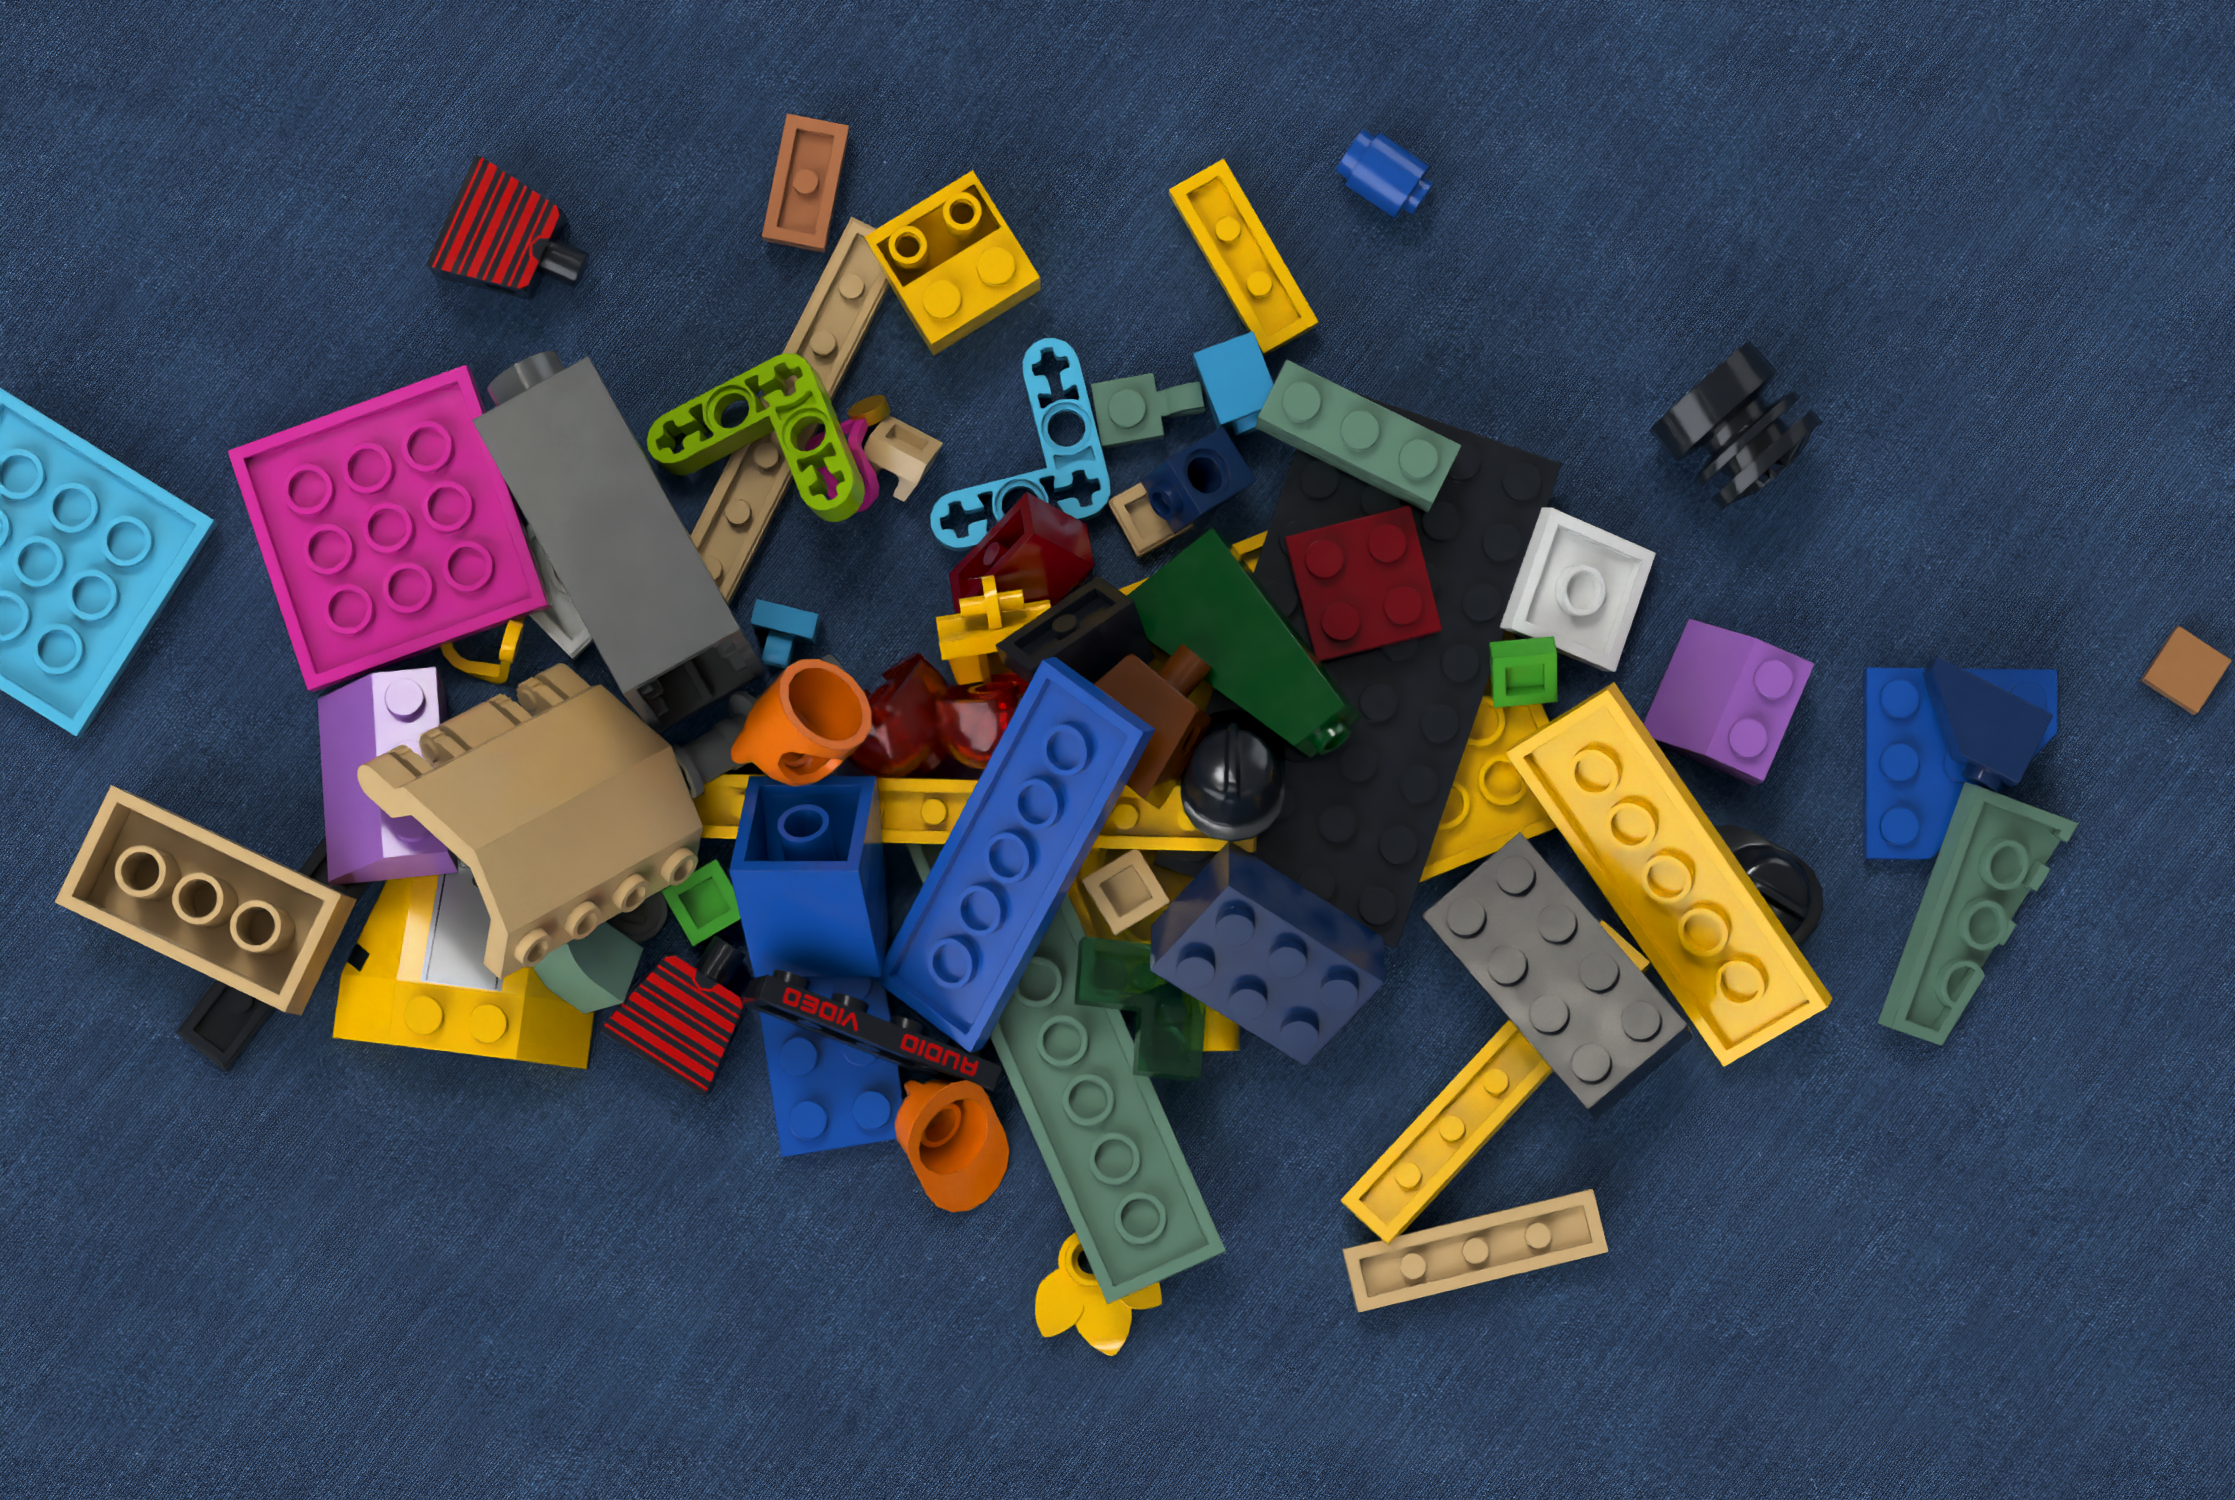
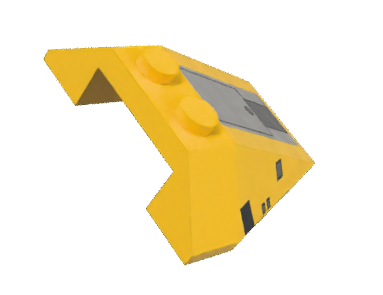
(425, 985)

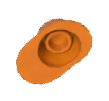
(952, 1142)

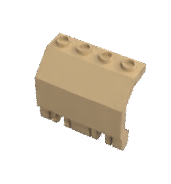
(551, 806)

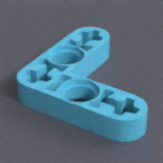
(1060, 461)

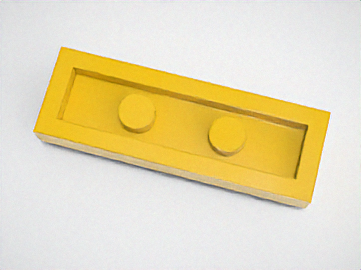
(1243, 257)

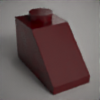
(1027, 550)

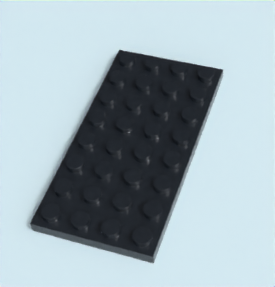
(1369, 811)

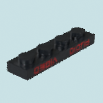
(847, 1022)

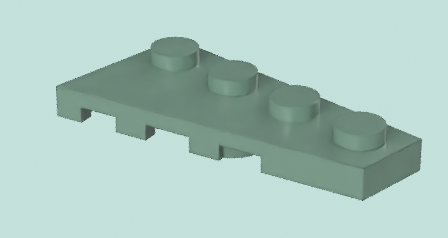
(1978, 882)

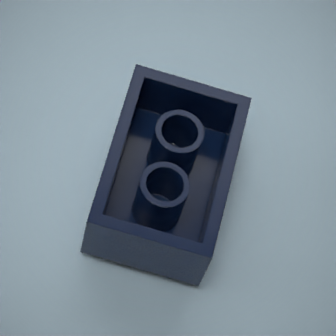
(1267, 953)

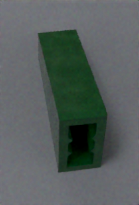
(1255, 653)

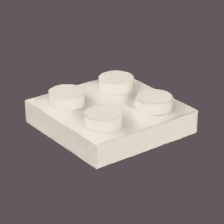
(1578, 589)

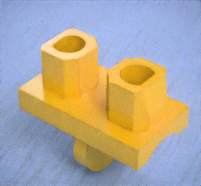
(981, 625)

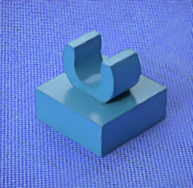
(783, 629)

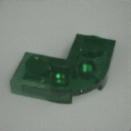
(1168, 1019)

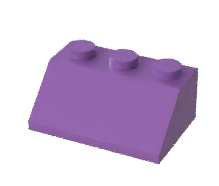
(353, 729)

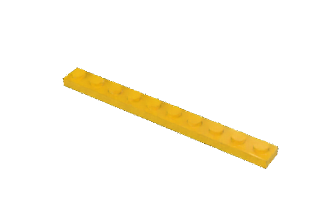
(929, 808)

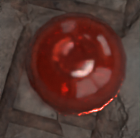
(977, 717)
(903, 721)

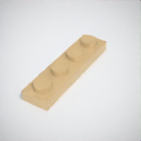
(1475, 1250)

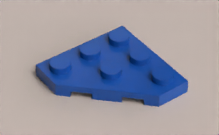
(1906, 763)

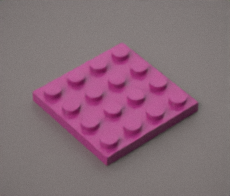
(388, 529)

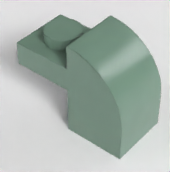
(592, 970)

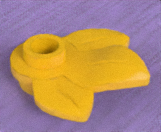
(1076, 1299)

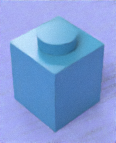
(1234, 382)

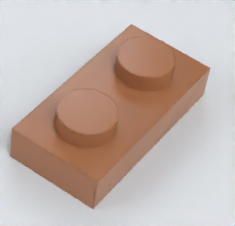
(806, 183)

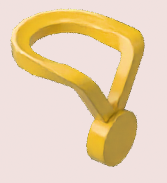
(486, 671)

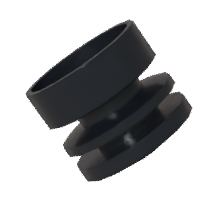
(1736, 426)

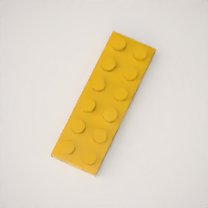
(1669, 875)

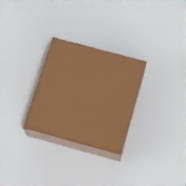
(2185, 670)

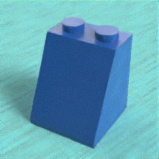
(812, 877)

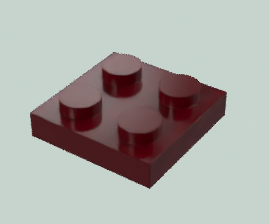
(1363, 584)

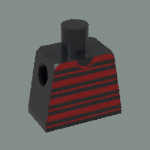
(504, 237)
(684, 1016)

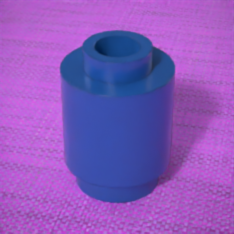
(1385, 174)

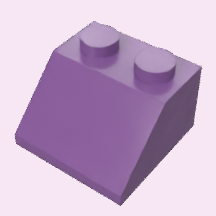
(1727, 700)

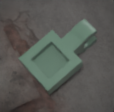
(1133, 409)

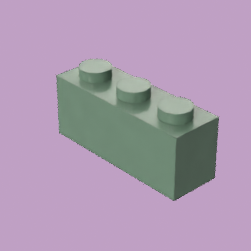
(1357, 436)

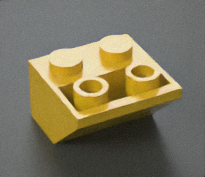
(953, 262)

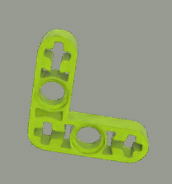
(784, 415)

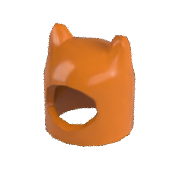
(804, 724)

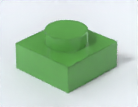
(1523, 672)
(704, 903)

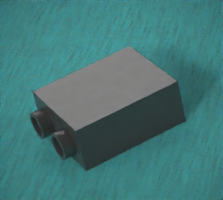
(615, 539)

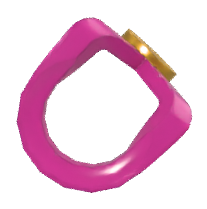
(861, 415)

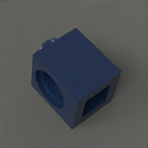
(1214, 467)

